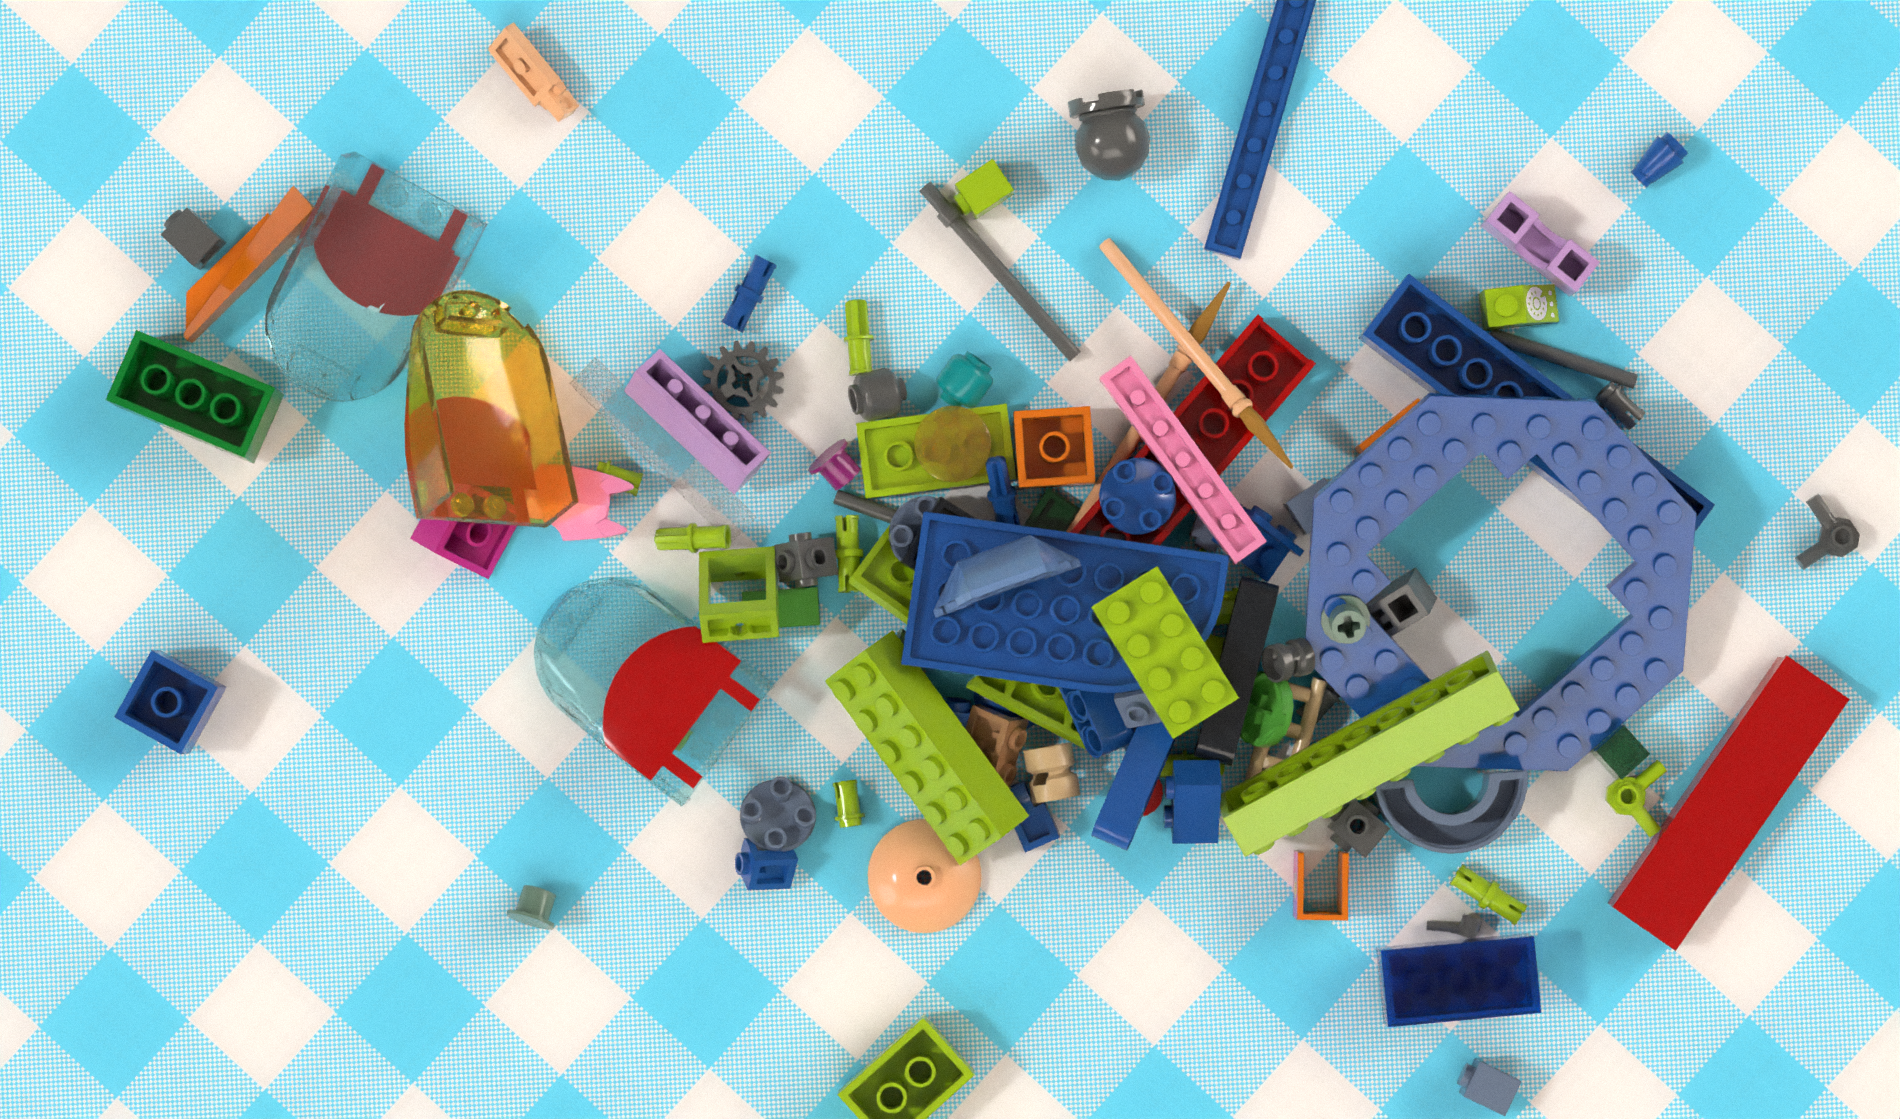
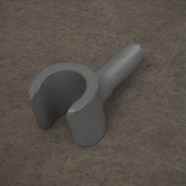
(1468, 927)

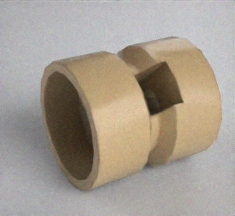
(1051, 772)

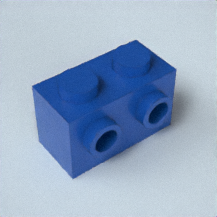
(1194, 801)

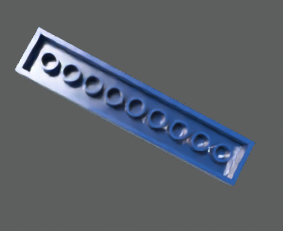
(1459, 358)

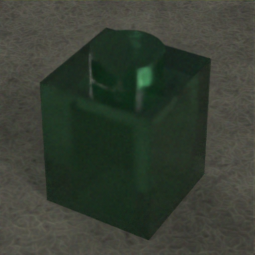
(1620, 752)

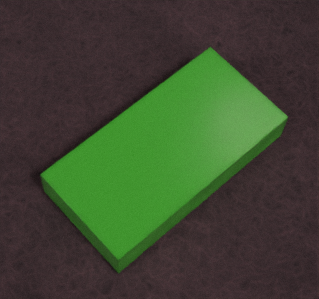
(796, 605)

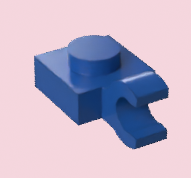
(1039, 826)

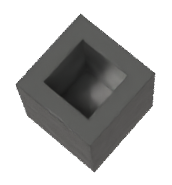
(192, 237)

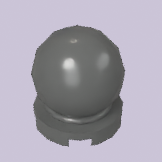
(1111, 137)

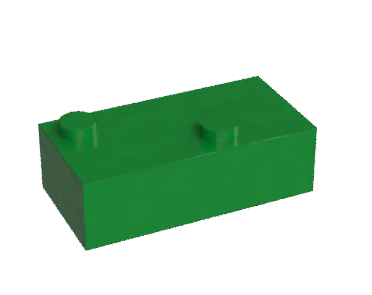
(195, 396)

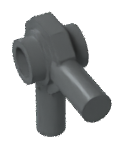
(1835, 538)

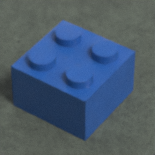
(170, 702)

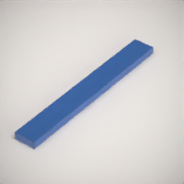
(1259, 127)

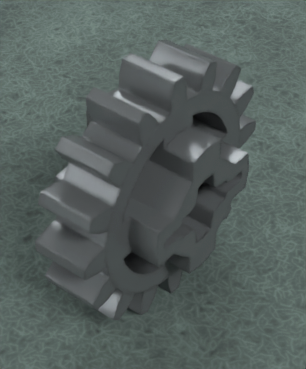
(758, 371)

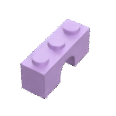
(1524, 234)

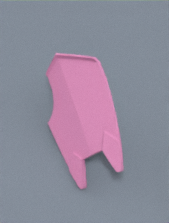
(590, 514)

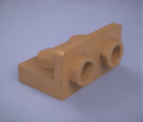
(998, 738)

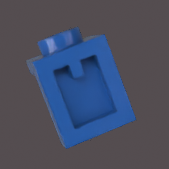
(765, 868)

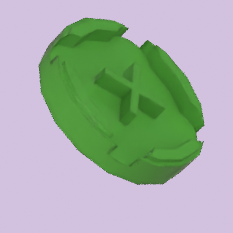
(1267, 712)

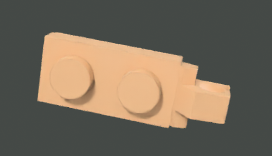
(532, 73)

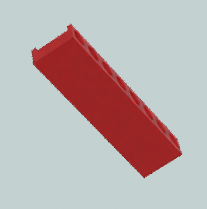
(1265, 371)
(1728, 801)

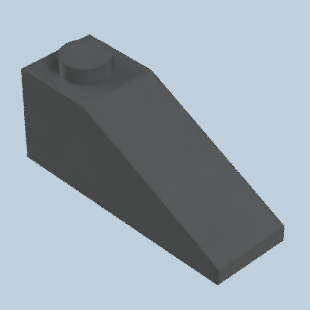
(1402, 602)

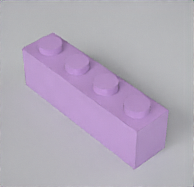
(696, 421)

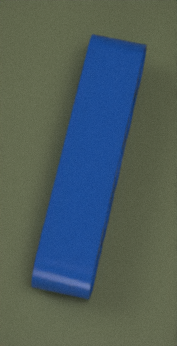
(1097, 721)
(1133, 785)

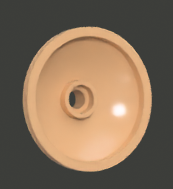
(915, 905)

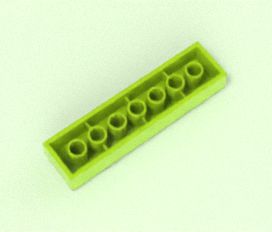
(1367, 754)

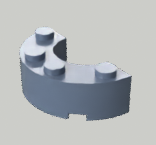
(1458, 831)

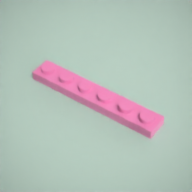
(1182, 460)

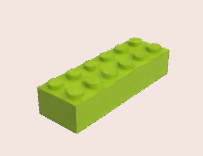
(927, 749)

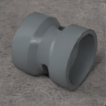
(1294, 659)

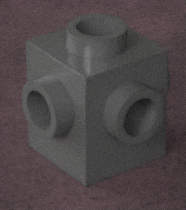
(805, 559)
(1367, 836)

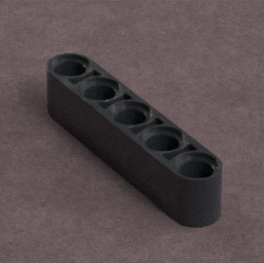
(1240, 664)

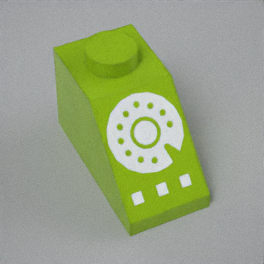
(1518, 306)

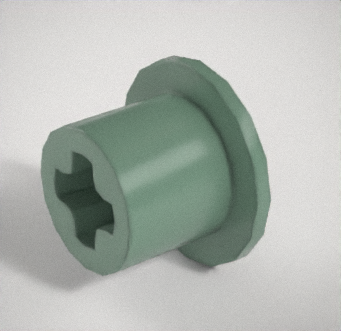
(1346, 621)
(534, 907)

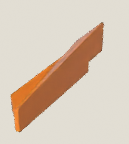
(245, 263)

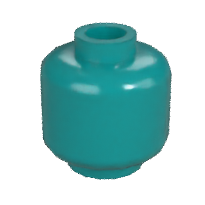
(964, 380)

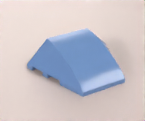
(1000, 571)

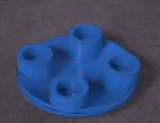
(1137, 496)

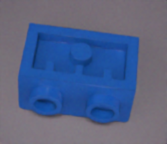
(1279, 542)

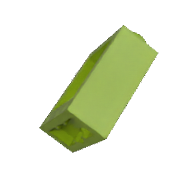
(758, 616)

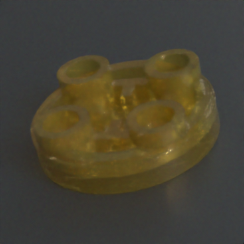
(952, 444)

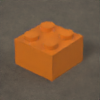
(1054, 447)

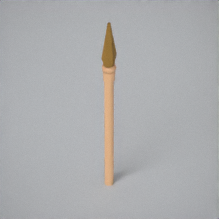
(1177, 366)
(1230, 393)

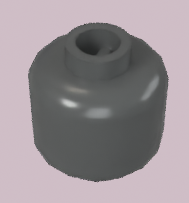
(877, 394)

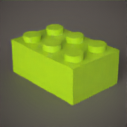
(908, 1076)

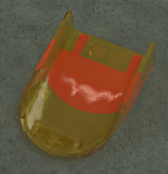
(483, 418)

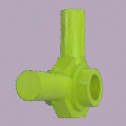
(1628, 796)

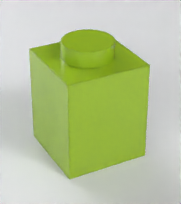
(982, 190)

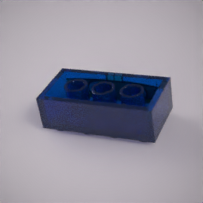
(1458, 980)

